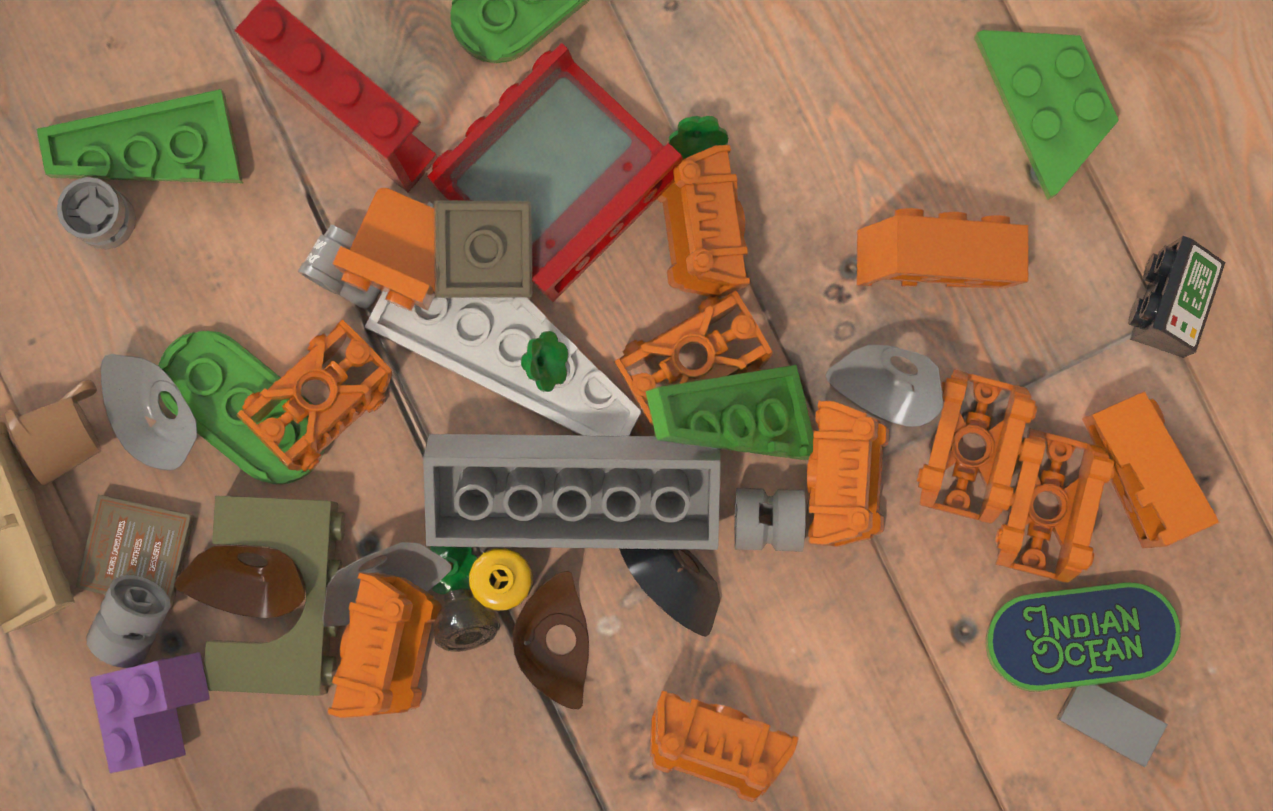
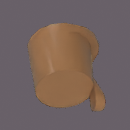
(56, 435)

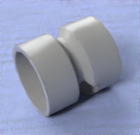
(96, 213)
(786, 524)
(128, 621)

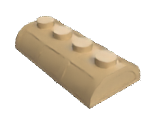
(29, 569)

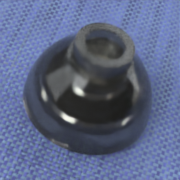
(464, 623)

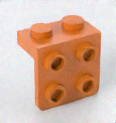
(393, 251)

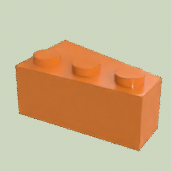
(943, 250)
(1150, 472)

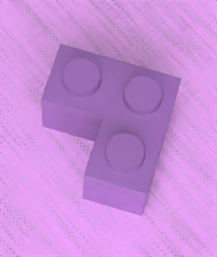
(140, 709)

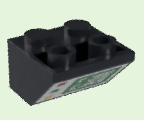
(1177, 297)

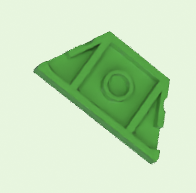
(1050, 99)

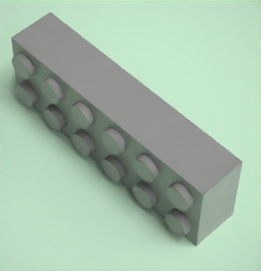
(570, 492)

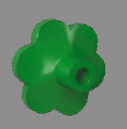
(697, 135)
(545, 361)
(462, 563)

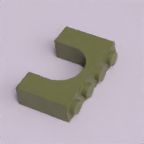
(300, 658)

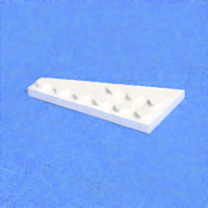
(486, 344)

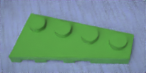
(153, 142)
(737, 412)

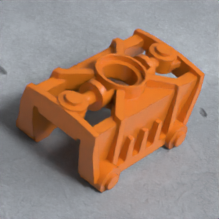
(705, 226)
(693, 331)
(326, 419)
(1000, 442)
(845, 476)
(1076, 512)
(383, 647)
(717, 745)

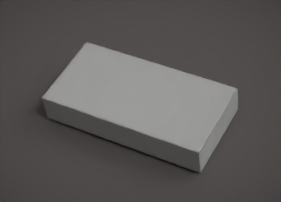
(1112, 722)

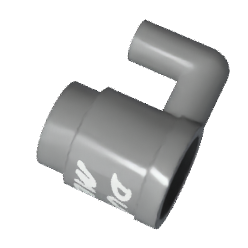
(321, 271)

